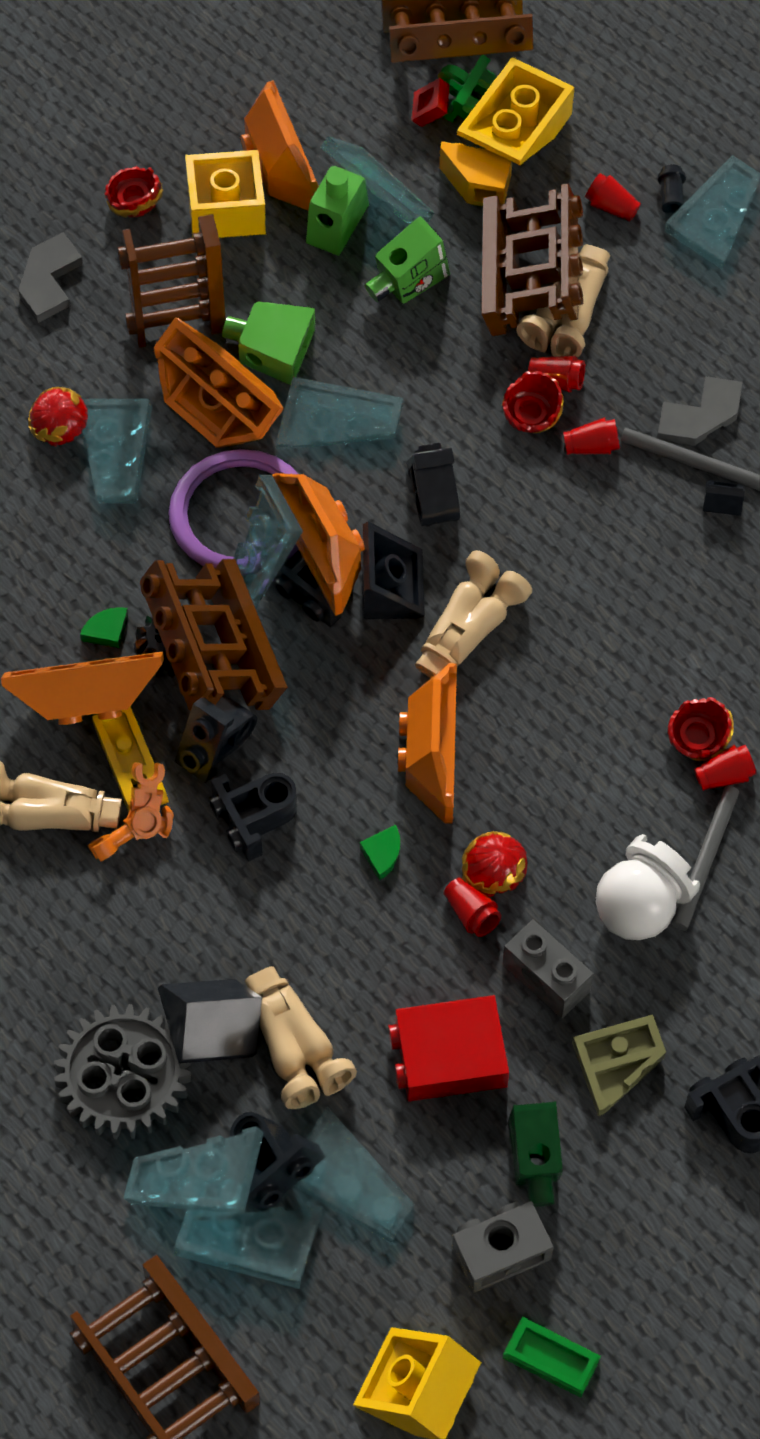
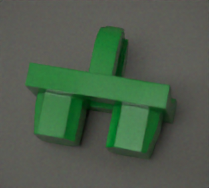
(477, 79)

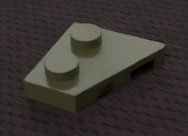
(618, 1059)

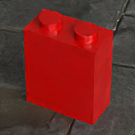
(449, 1048)

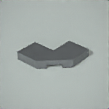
(45, 264)
(692, 424)

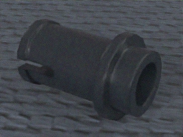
(671, 181)

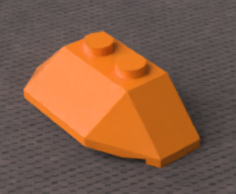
(281, 156)
(213, 388)
(326, 539)
(84, 687)
(431, 742)

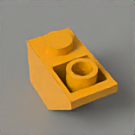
(475, 172)

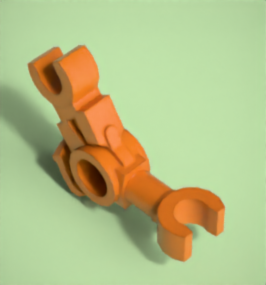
(144, 815)

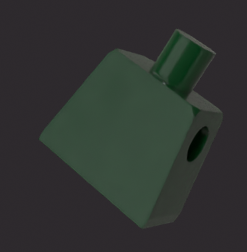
(536, 1132)

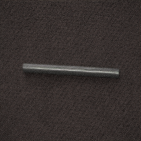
(691, 458)
(707, 854)

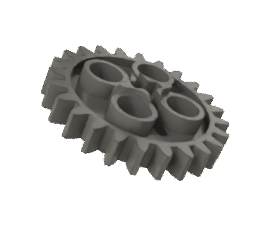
(107, 1103)

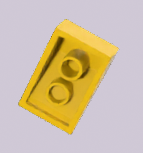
(519, 112)

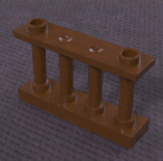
(455, 28)
(208, 285)
(182, 1321)

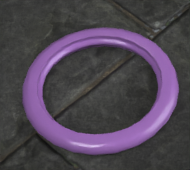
(194, 476)

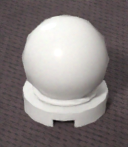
(641, 894)

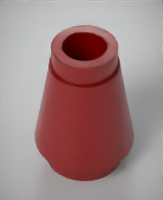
(612, 197)
(564, 369)
(593, 438)
(726, 768)
(472, 907)

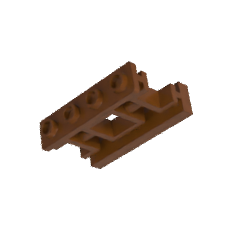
(502, 253)
(237, 627)

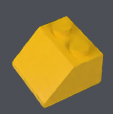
(229, 189)
(418, 1382)

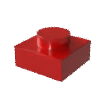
(430, 102)

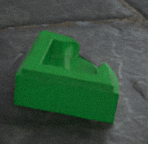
(105, 627)
(382, 851)

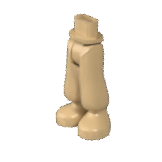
(568, 339)
(471, 616)
(54, 804)
(296, 1042)

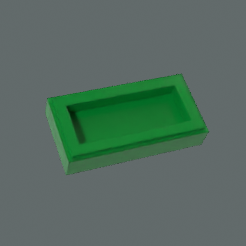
(551, 1357)

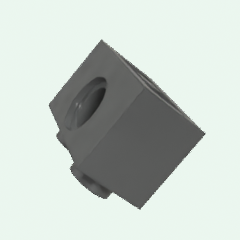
(547, 968)
(488, 1266)

